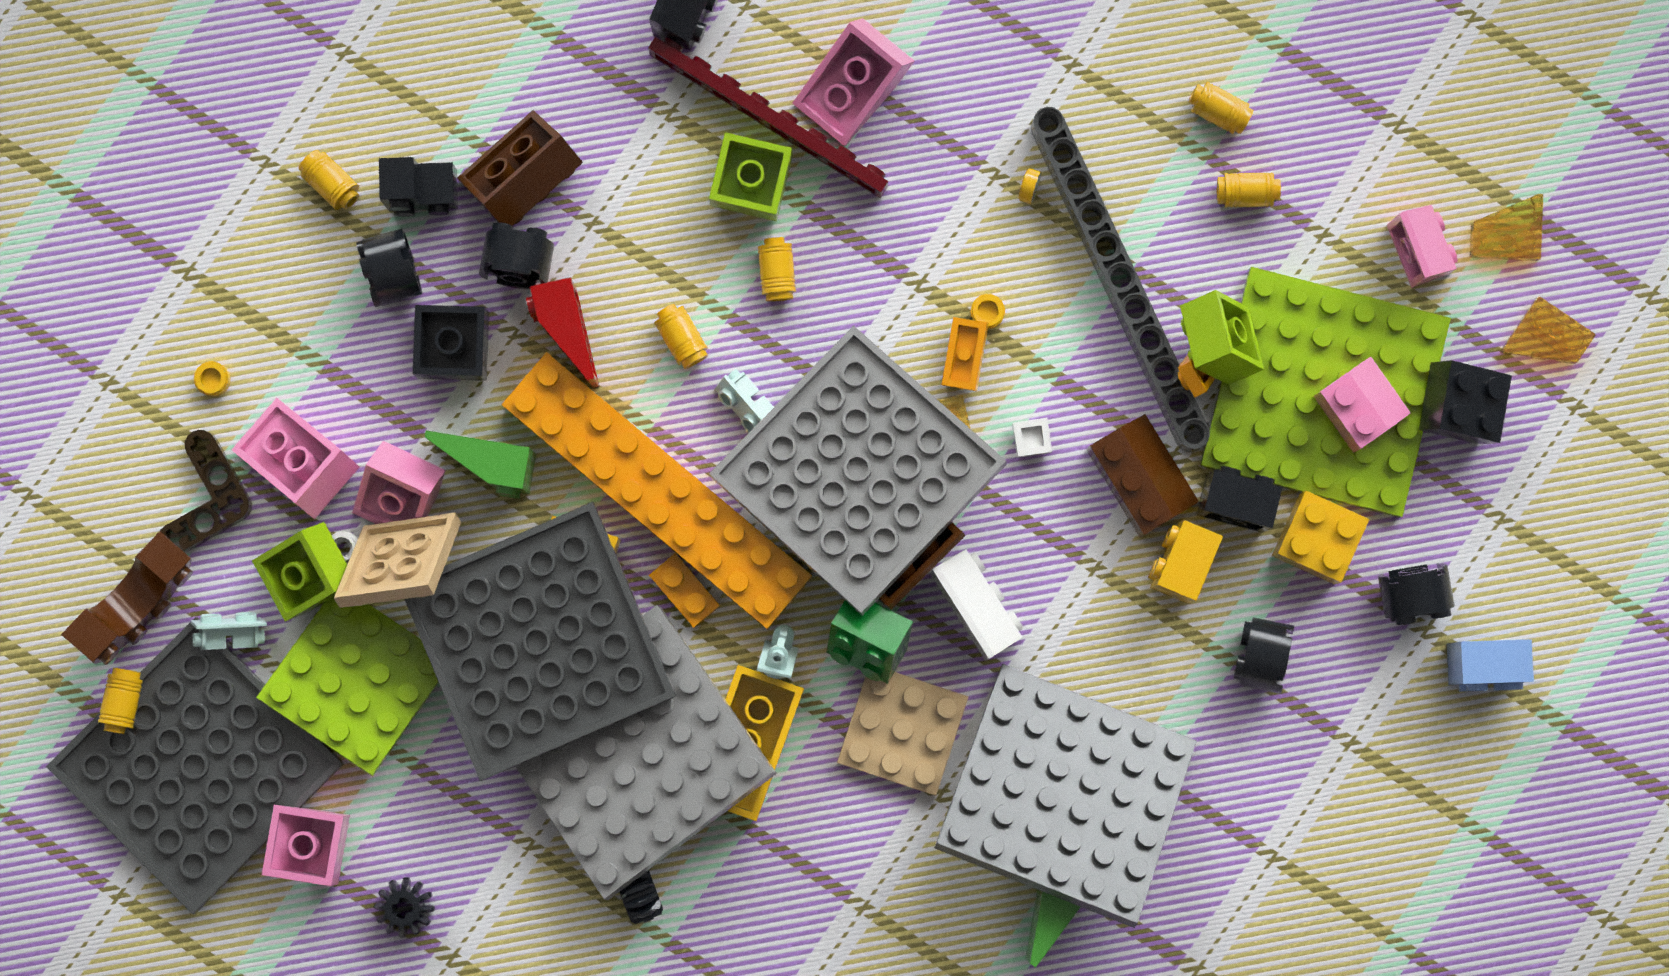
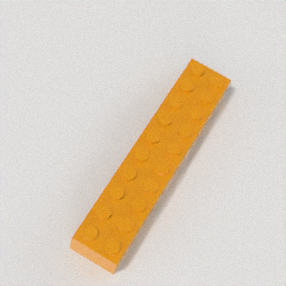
(657, 491)

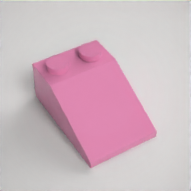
(853, 80)
(295, 458)

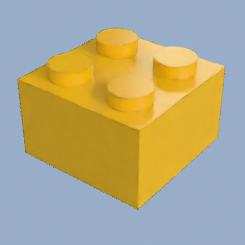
(1320, 537)
(1185, 561)

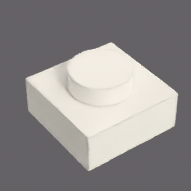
(1032, 437)

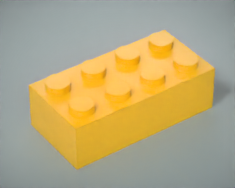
(767, 712)

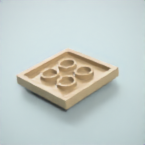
(398, 560)
(903, 731)

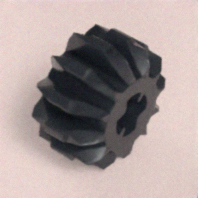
(396, 897)
(641, 899)

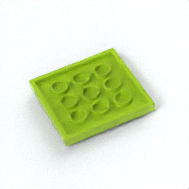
(352, 682)

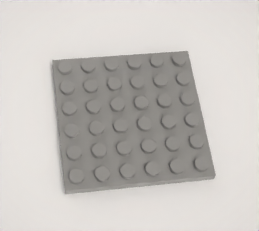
(858, 470)
(652, 778)

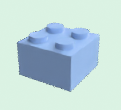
(1490, 662)

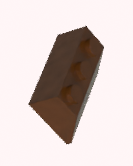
(520, 169)
(1142, 475)
(922, 566)

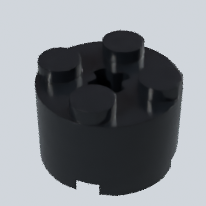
(516, 256)
(389, 268)
(1416, 592)
(1265, 654)

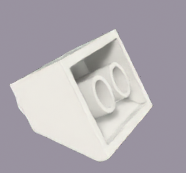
(977, 603)

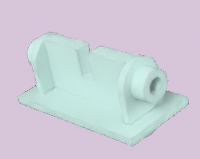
(736, 393)
(242, 628)
(779, 655)

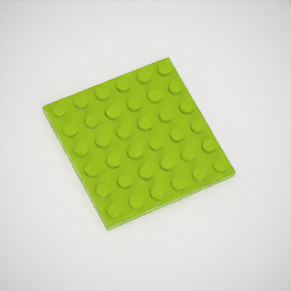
(1306, 343)

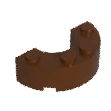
(133, 603)

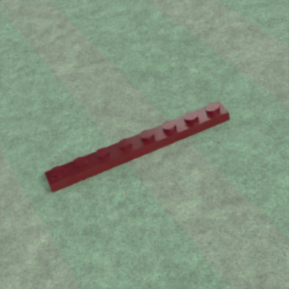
(780, 123)

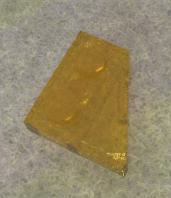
(1510, 232)
(1548, 334)

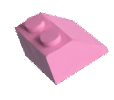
(1422, 245)
(1362, 404)
(397, 486)
(305, 845)

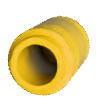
(1220, 107)
(329, 180)
(1248, 190)
(776, 269)
(681, 336)
(120, 700)

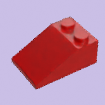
(561, 316)

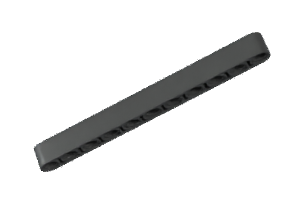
(1118, 262)

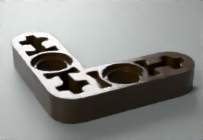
(219, 493)

